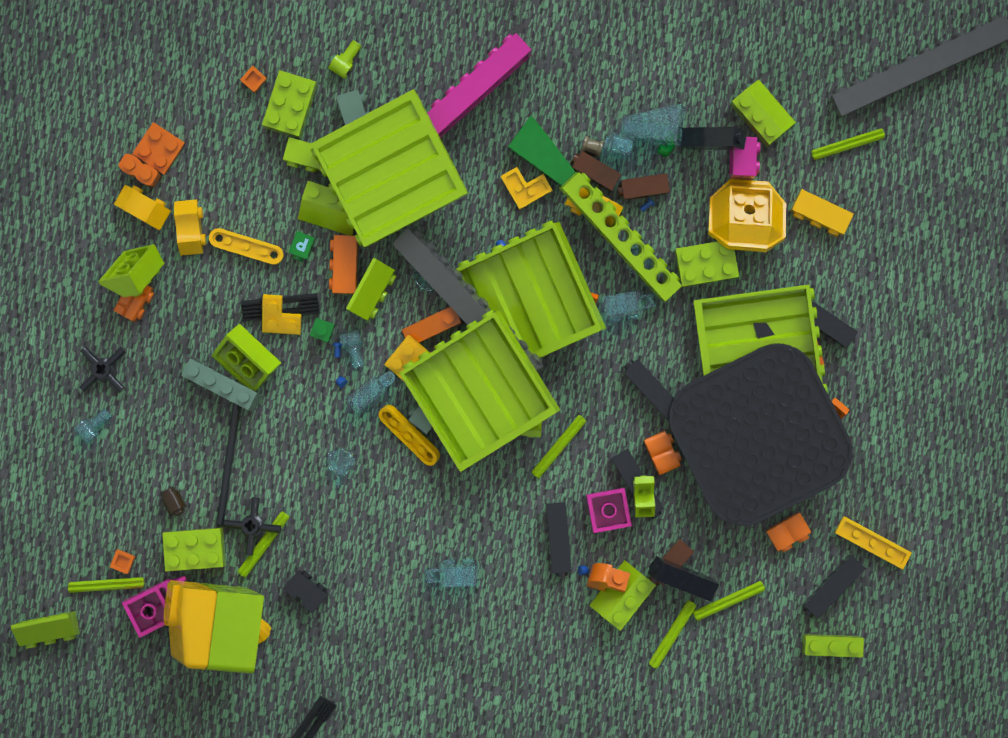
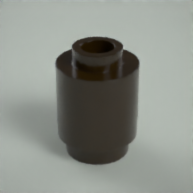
(173, 501)

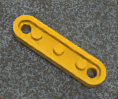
(246, 246)
(409, 435)

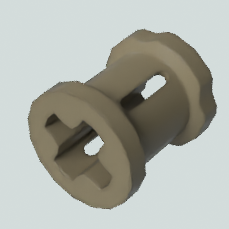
(592, 146)

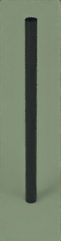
(228, 464)

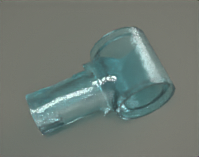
(352, 344)
(89, 428)

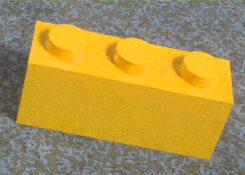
(821, 213)

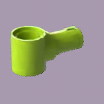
(344, 62)

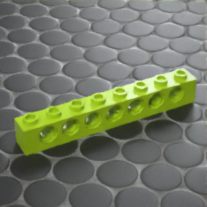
(623, 248)

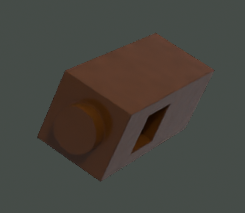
(595, 170)
(643, 187)
(678, 554)

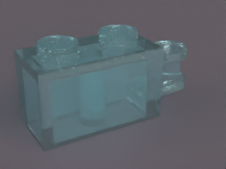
(618, 145)
(625, 305)
(370, 392)
(455, 574)

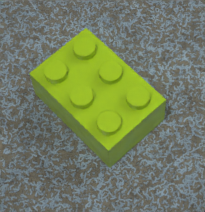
(289, 104)
(705, 264)
(194, 549)

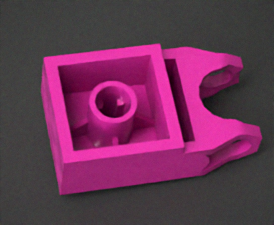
(151, 597)

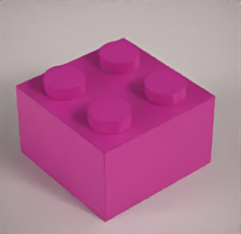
(744, 162)
(608, 510)

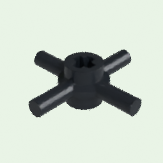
(109, 363)
(254, 519)

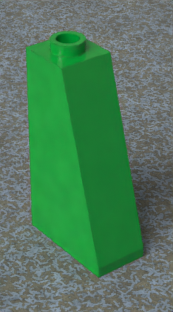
(540, 152)

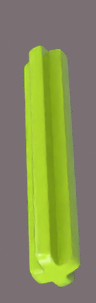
(848, 144)
(558, 447)
(262, 545)
(101, 585)
(728, 601)
(672, 634)

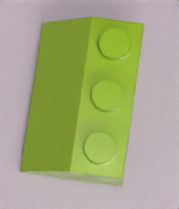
(762, 113)
(321, 208)
(133, 271)
(371, 290)
(245, 358)
(620, 606)
(46, 629)

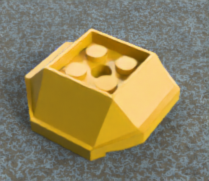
(743, 231)

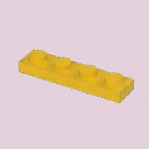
(873, 542)

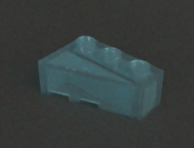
(656, 126)

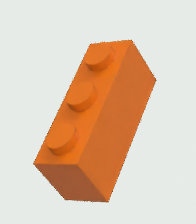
(343, 264)

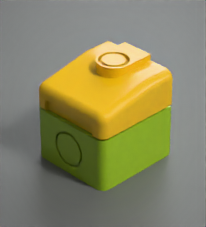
(213, 625)

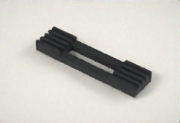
(307, 305)
(322, 709)

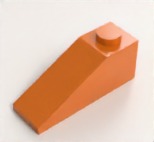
(433, 325)

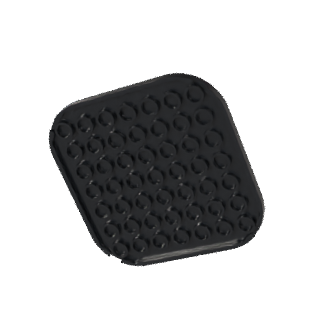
(760, 434)

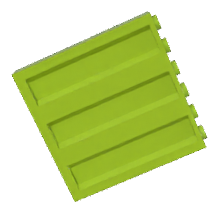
(389, 169)
(536, 289)
(729, 333)
(479, 390)

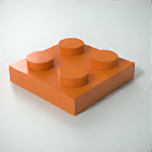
(158, 148)

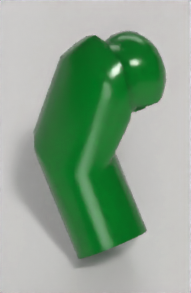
(665, 150)

